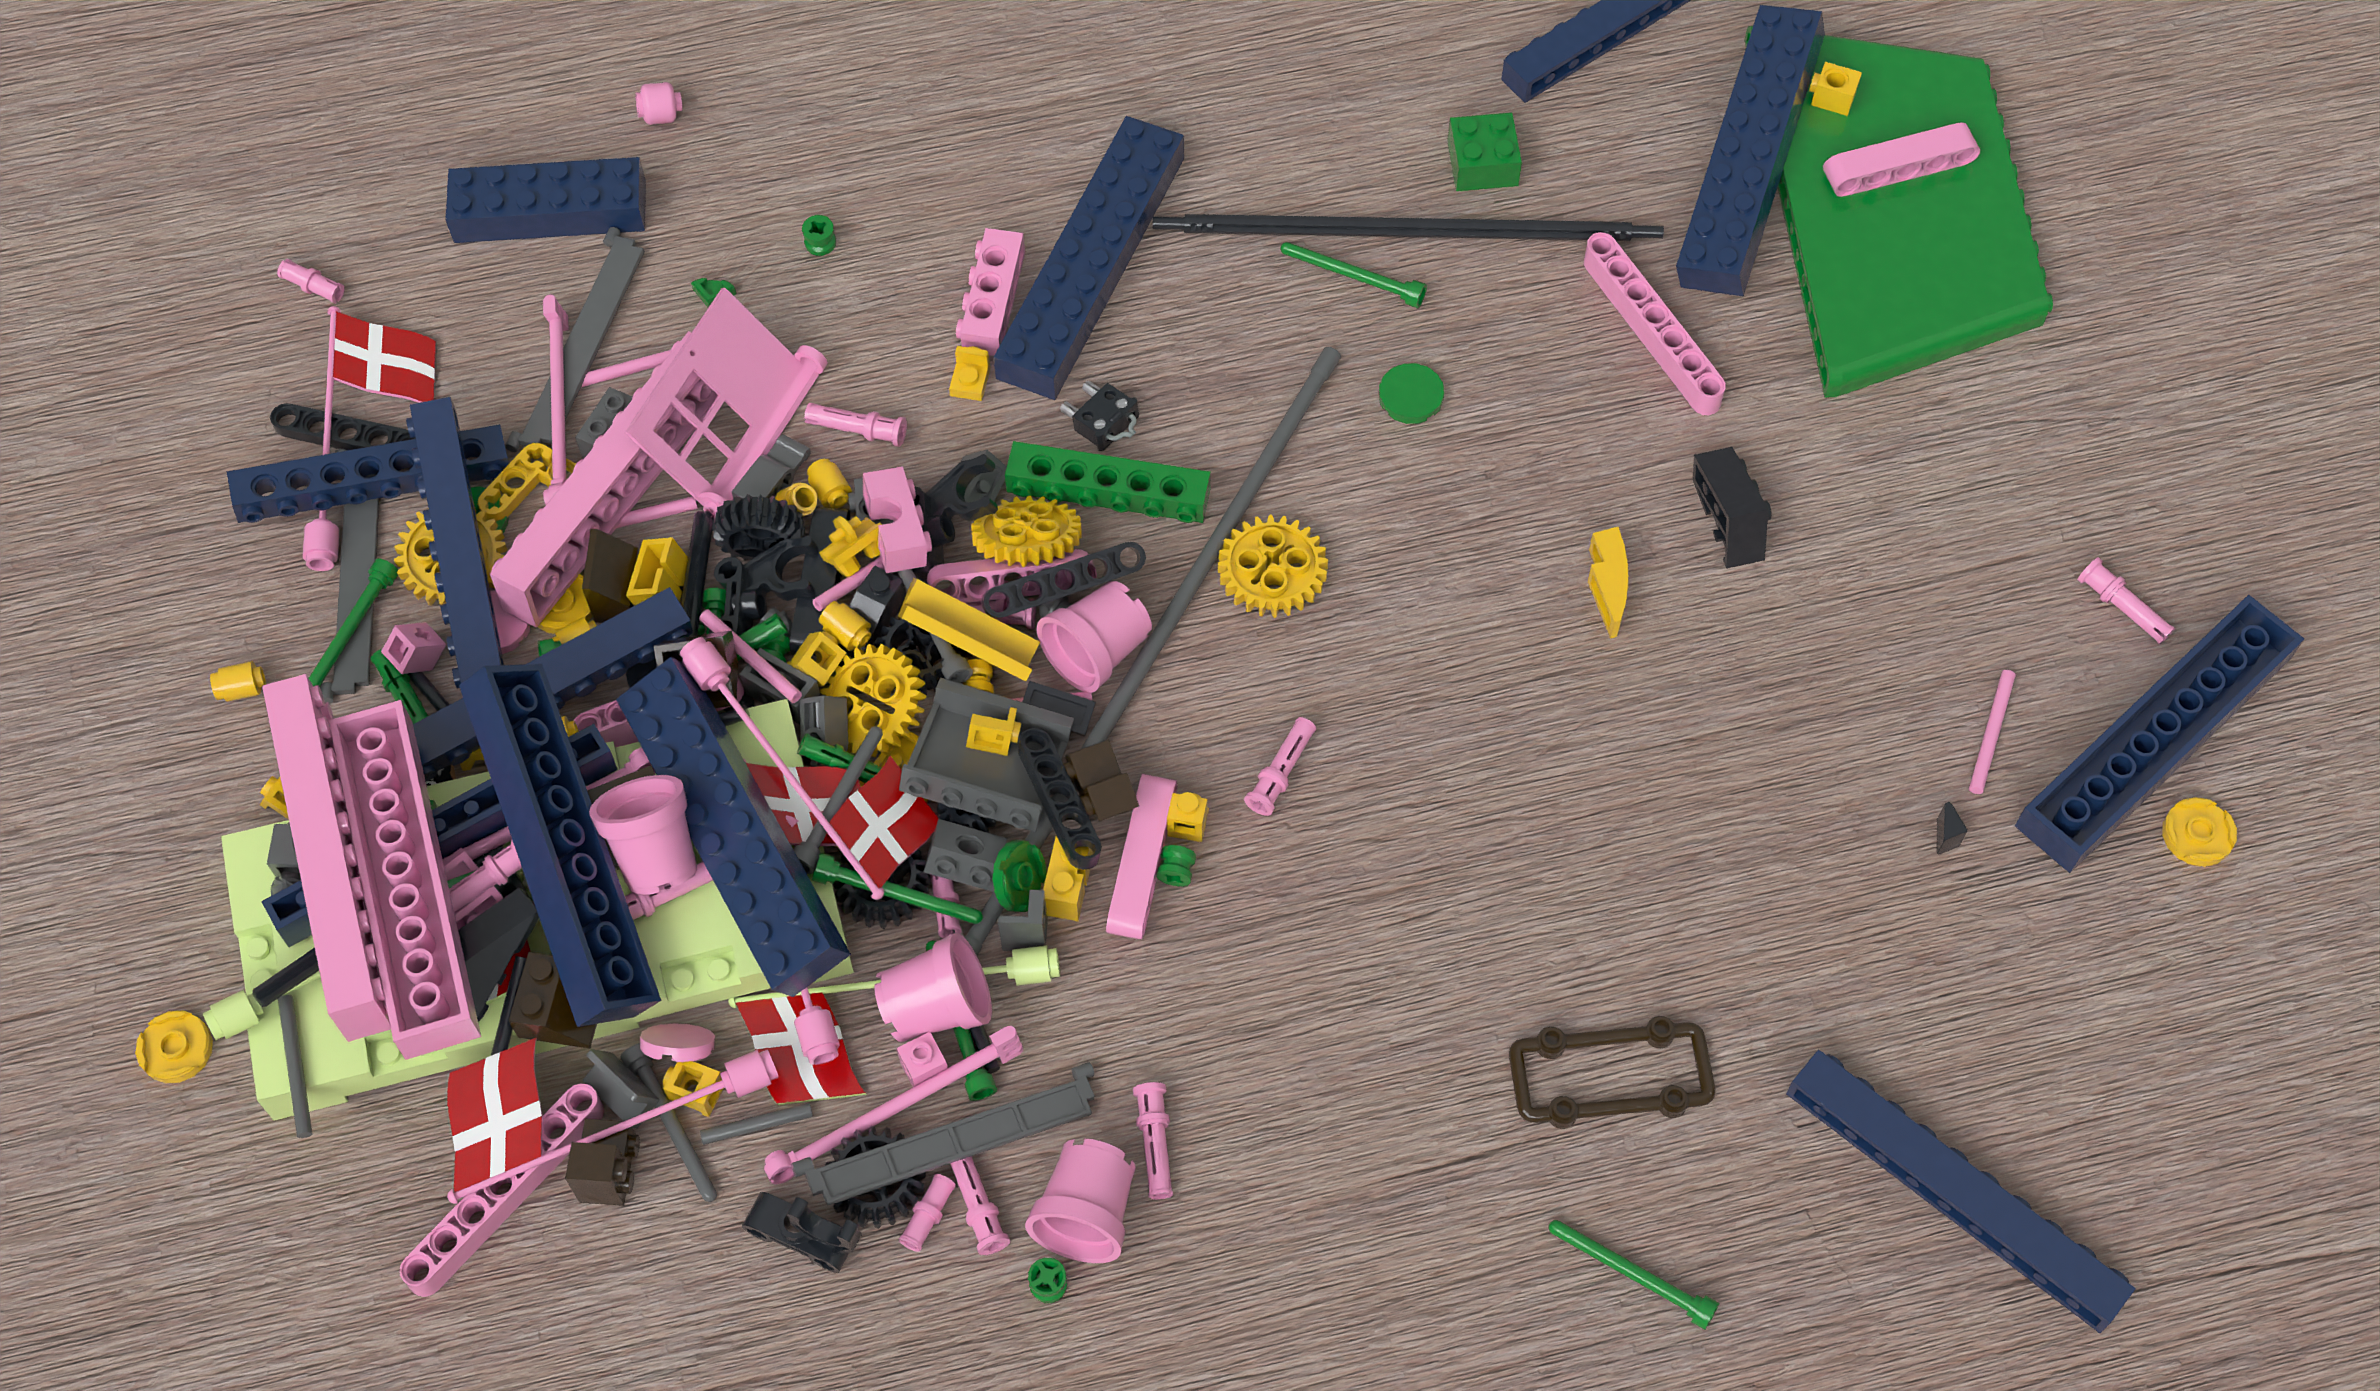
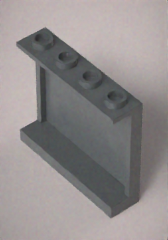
(977, 779)

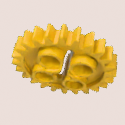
(1027, 531)
(414, 566)
(1294, 582)
(886, 670)

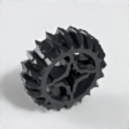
(754, 525)
(901, 631)
(864, 906)
(886, 1205)

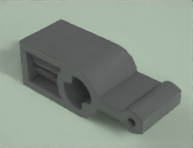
(773, 471)
(825, 719)

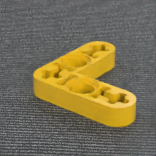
(519, 467)

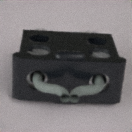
(1103, 415)

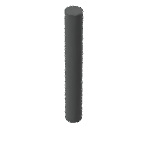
(756, 1123)

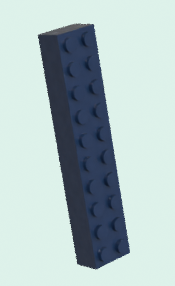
(1751, 150)
(1089, 258)
(2158, 733)
(734, 830)
(559, 844)

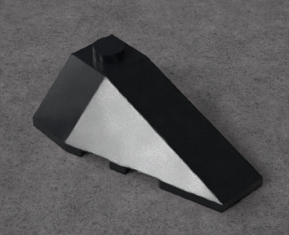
(491, 942)

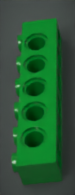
(1095, 470)

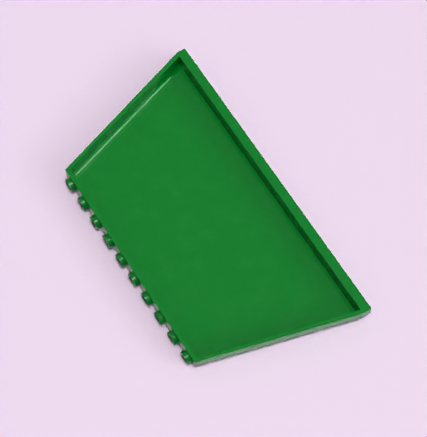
(1916, 263)

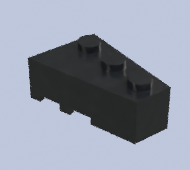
(1735, 505)

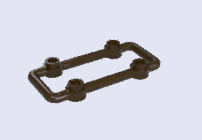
(1564, 1110)

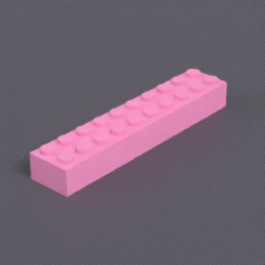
(593, 497)
(326, 856)
(404, 881)

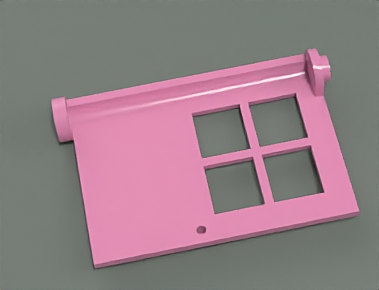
(748, 373)

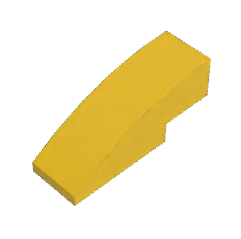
(1609, 577)

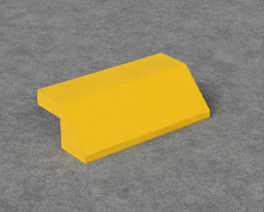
(968, 629)

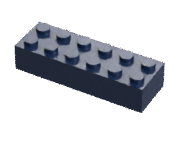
(545, 199)

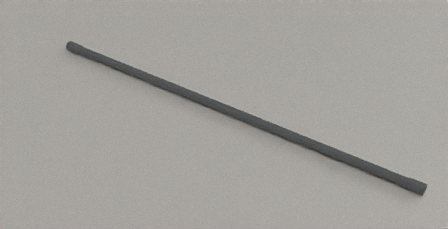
(1319, 374)

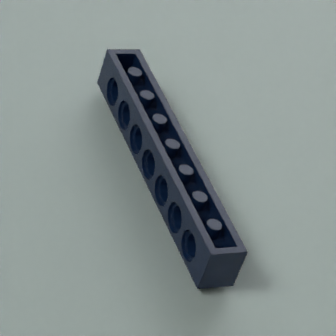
(351, 468)

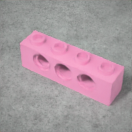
(1007, 252)

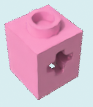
(413, 647)
(921, 1059)

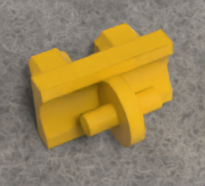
(848, 541)

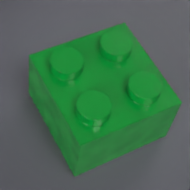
(1484, 151)

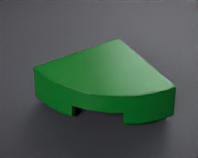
(708, 289)

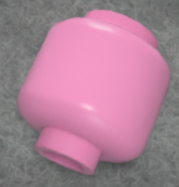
(658, 103)

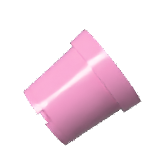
(1093, 635)
(647, 832)
(935, 991)
(1084, 1203)

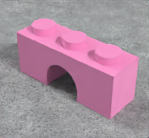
(891, 497)

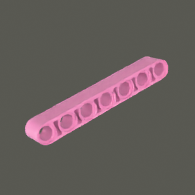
(1654, 324)
(496, 1207)

